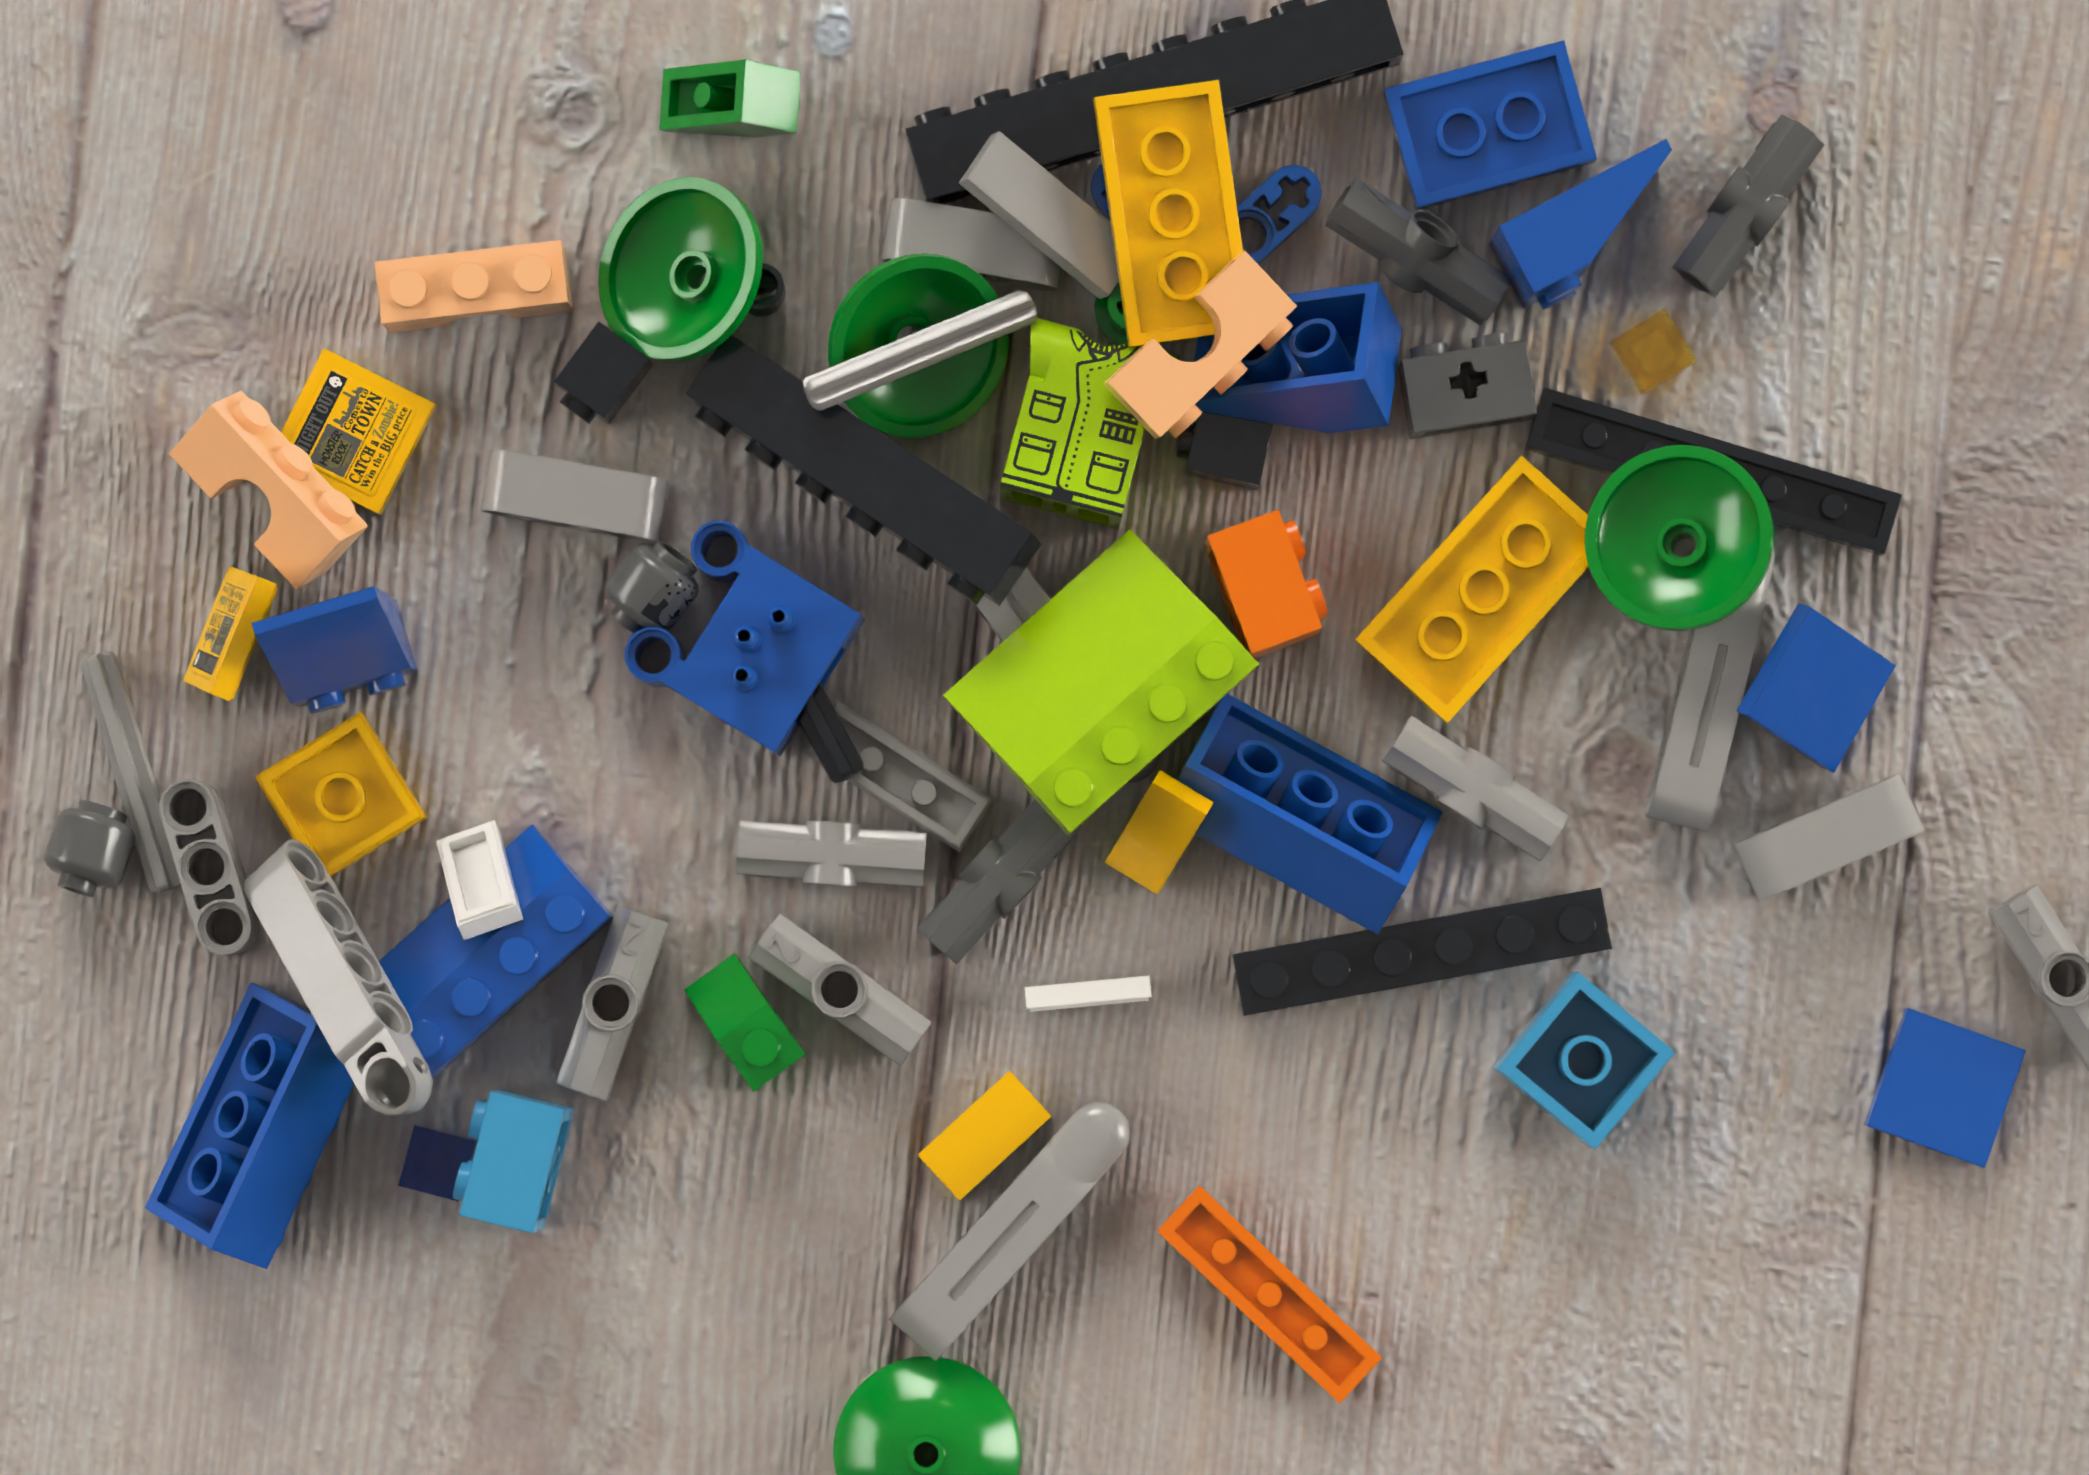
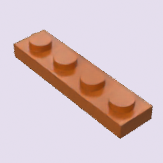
(1269, 1294)

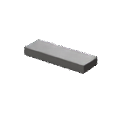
(1044, 212)
(911, 782)

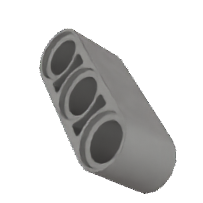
(970, 237)
(574, 495)
(1829, 837)
(187, 845)

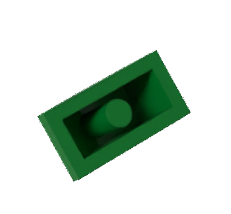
(730, 99)
(745, 1022)

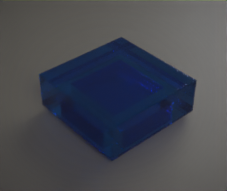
(434, 1161)

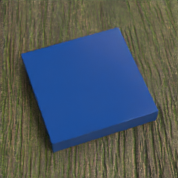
(1816, 687)
(1944, 1087)

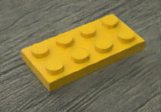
(1168, 204)
(1480, 591)

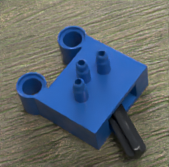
(763, 655)

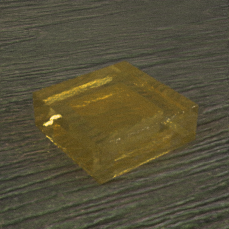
(1653, 351)

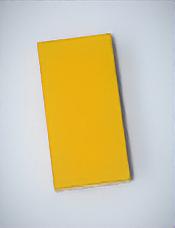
(1158, 832)
(984, 1135)

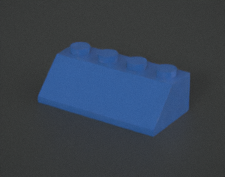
(1307, 814)
(467, 986)
(254, 1131)

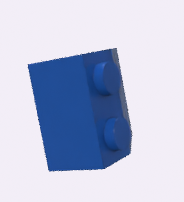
(1559, 239)
(1326, 371)
(338, 648)

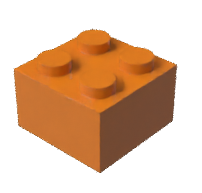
(1265, 584)

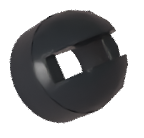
(770, 281)

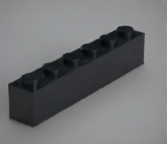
(863, 470)

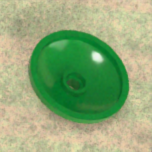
(657, 262)
(918, 294)
(1669, 498)
(929, 1403)

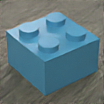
(1583, 1060)
(513, 1160)

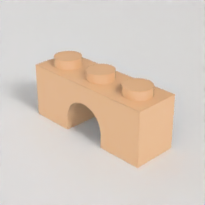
(472, 283)
(1244, 311)
(308, 517)

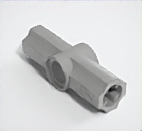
(1475, 788)
(831, 853)
(2039, 944)
(806, 964)
(599, 1043)

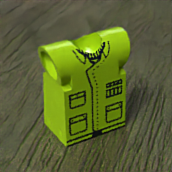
(1072, 435)

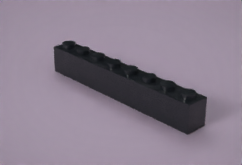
(1255, 66)

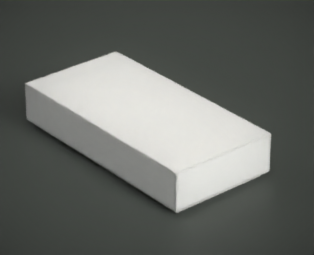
(479, 880)
(1088, 993)

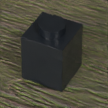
(601, 375)
(1226, 449)

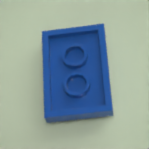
(1489, 125)

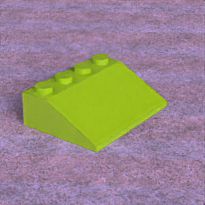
(1100, 681)

